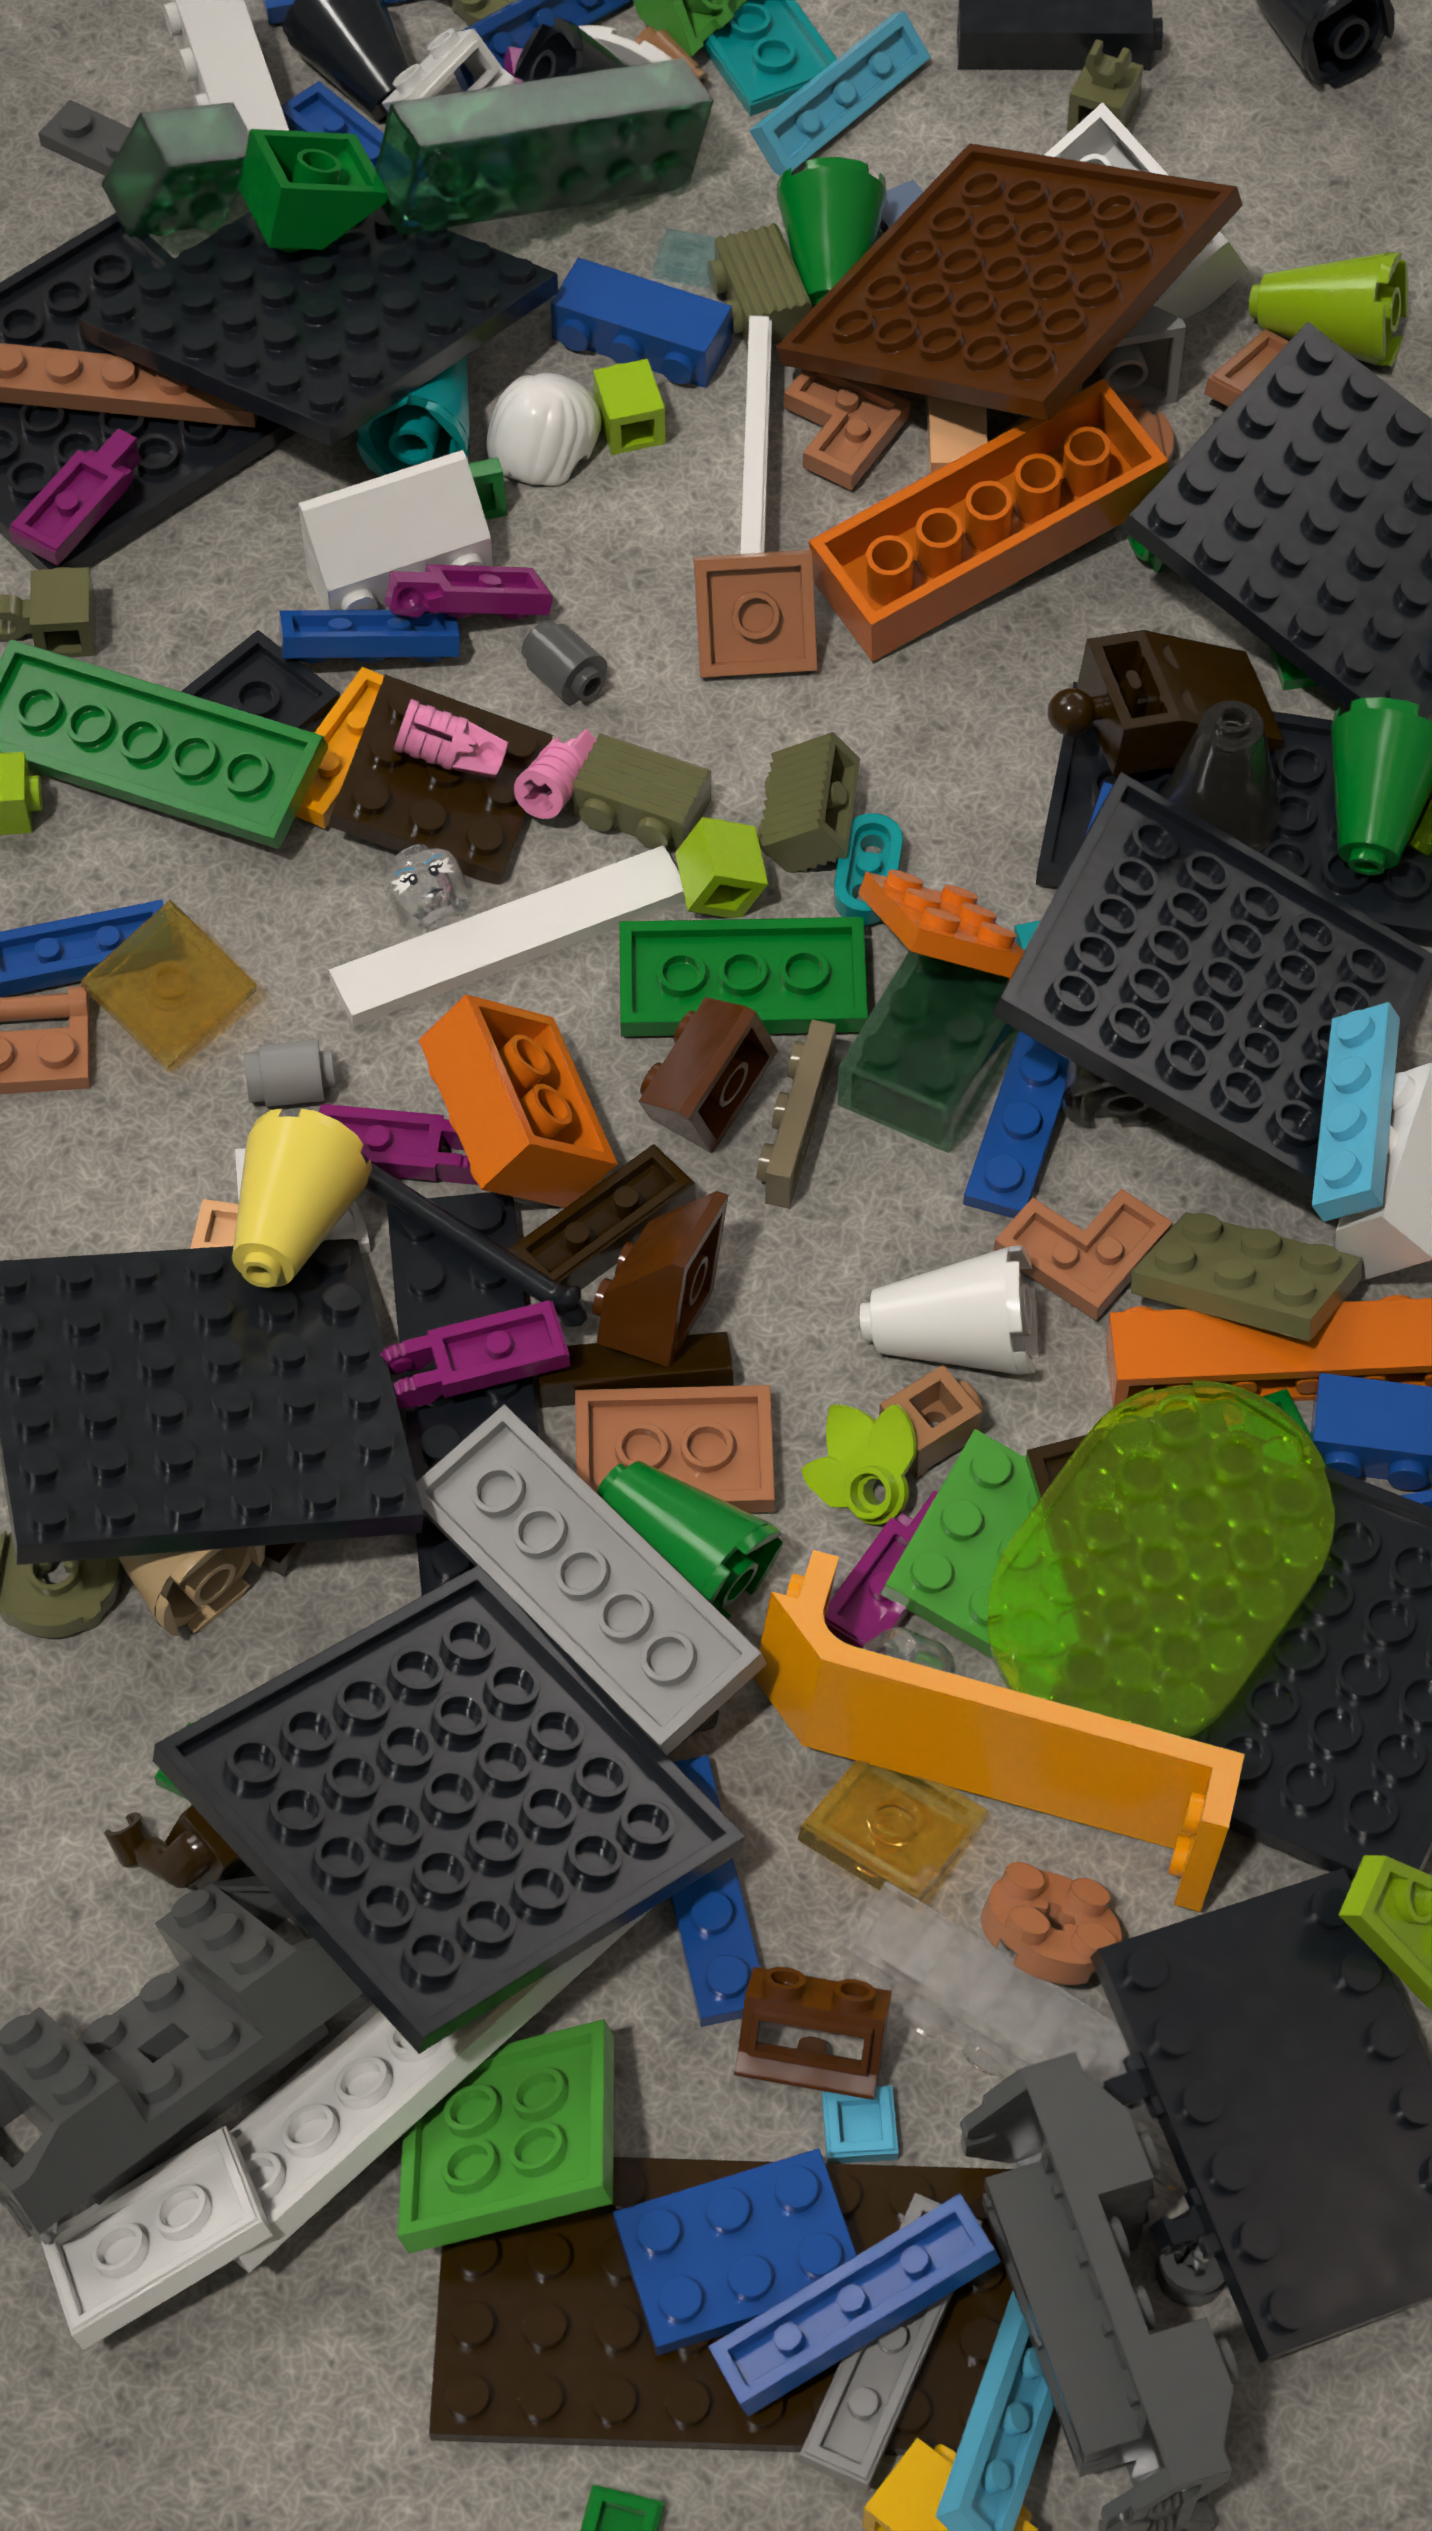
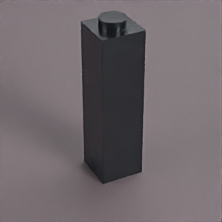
(1053, 33)

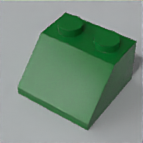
(308, 186)

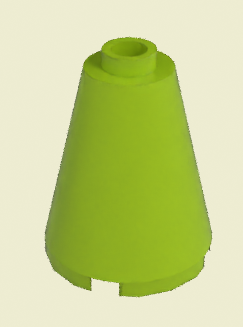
(1347, 300)

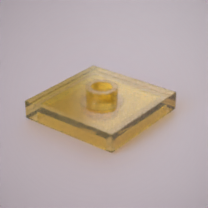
(168, 985)
(892, 1827)

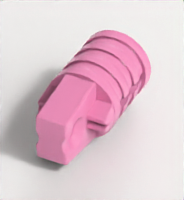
(449, 741)
(548, 781)

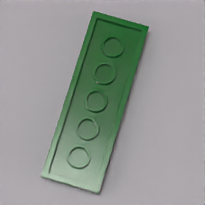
(155, 744)

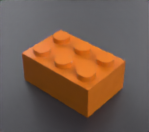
(517, 1102)

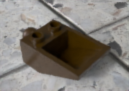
(1150, 695)

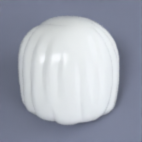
(543, 428)

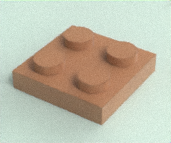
(755, 613)

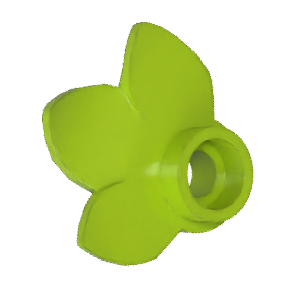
(861, 1454)

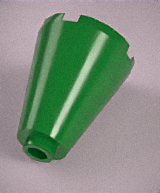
(830, 218)
(1379, 779)
(698, 1534)

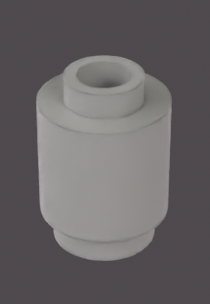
(289, 1073)

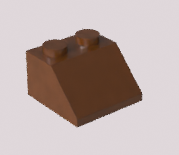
(708, 1072)
(662, 1281)

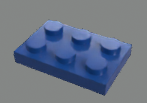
(732, 2248)

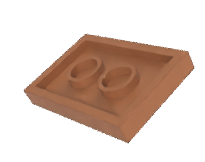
(697, 1434)

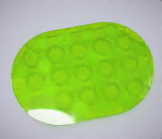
(1163, 1558)

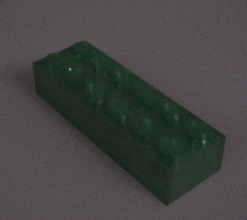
(541, 145)

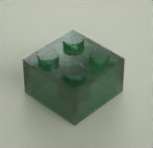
(178, 169)

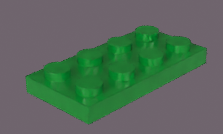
(774, 966)

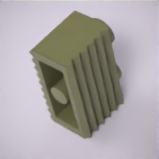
(759, 280)
(640, 793)
(809, 803)

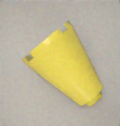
(293, 1192)

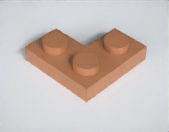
(856, 422)
(1090, 1264)

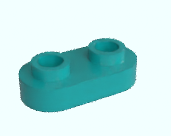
(866, 831)

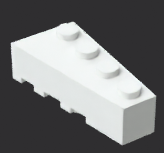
(224, 59)

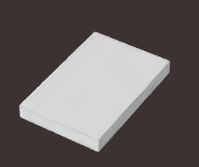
(155, 2237)

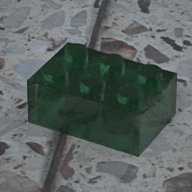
(927, 1050)

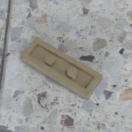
(797, 1113)

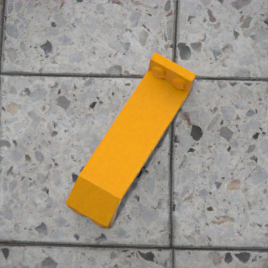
(995, 1737)

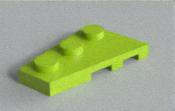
(1393, 1916)

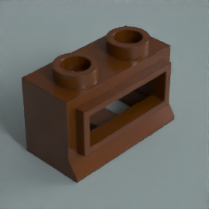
(818, 2004)

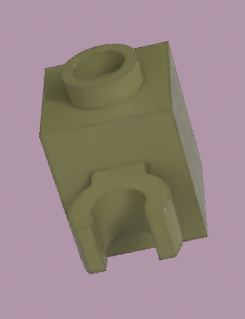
(1109, 81)
(57, 614)

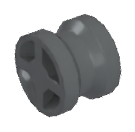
(1191, 2280)

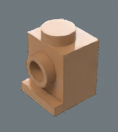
(940, 1400)

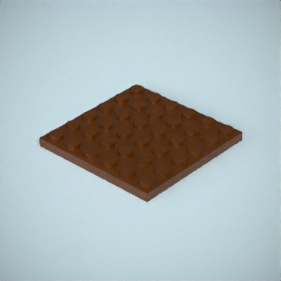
(1010, 279)

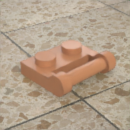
(46, 1057)

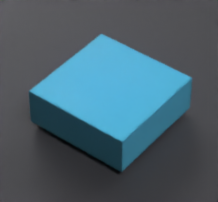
(860, 2127)

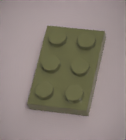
(1247, 1275)

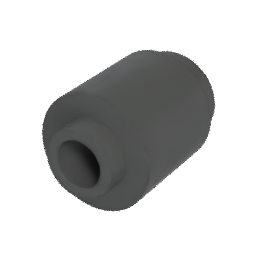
(564, 662)

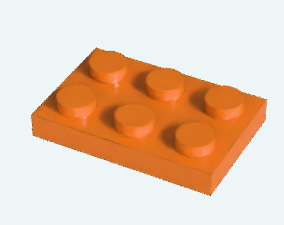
(942, 923)

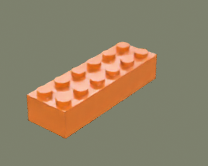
(986, 520)

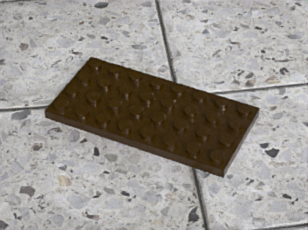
(554, 2348)

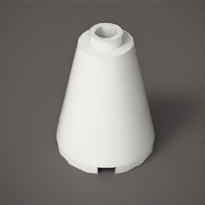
(960, 1314)

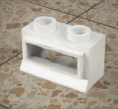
(447, 54)

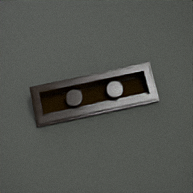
(593, 1229)
(700, 1362)

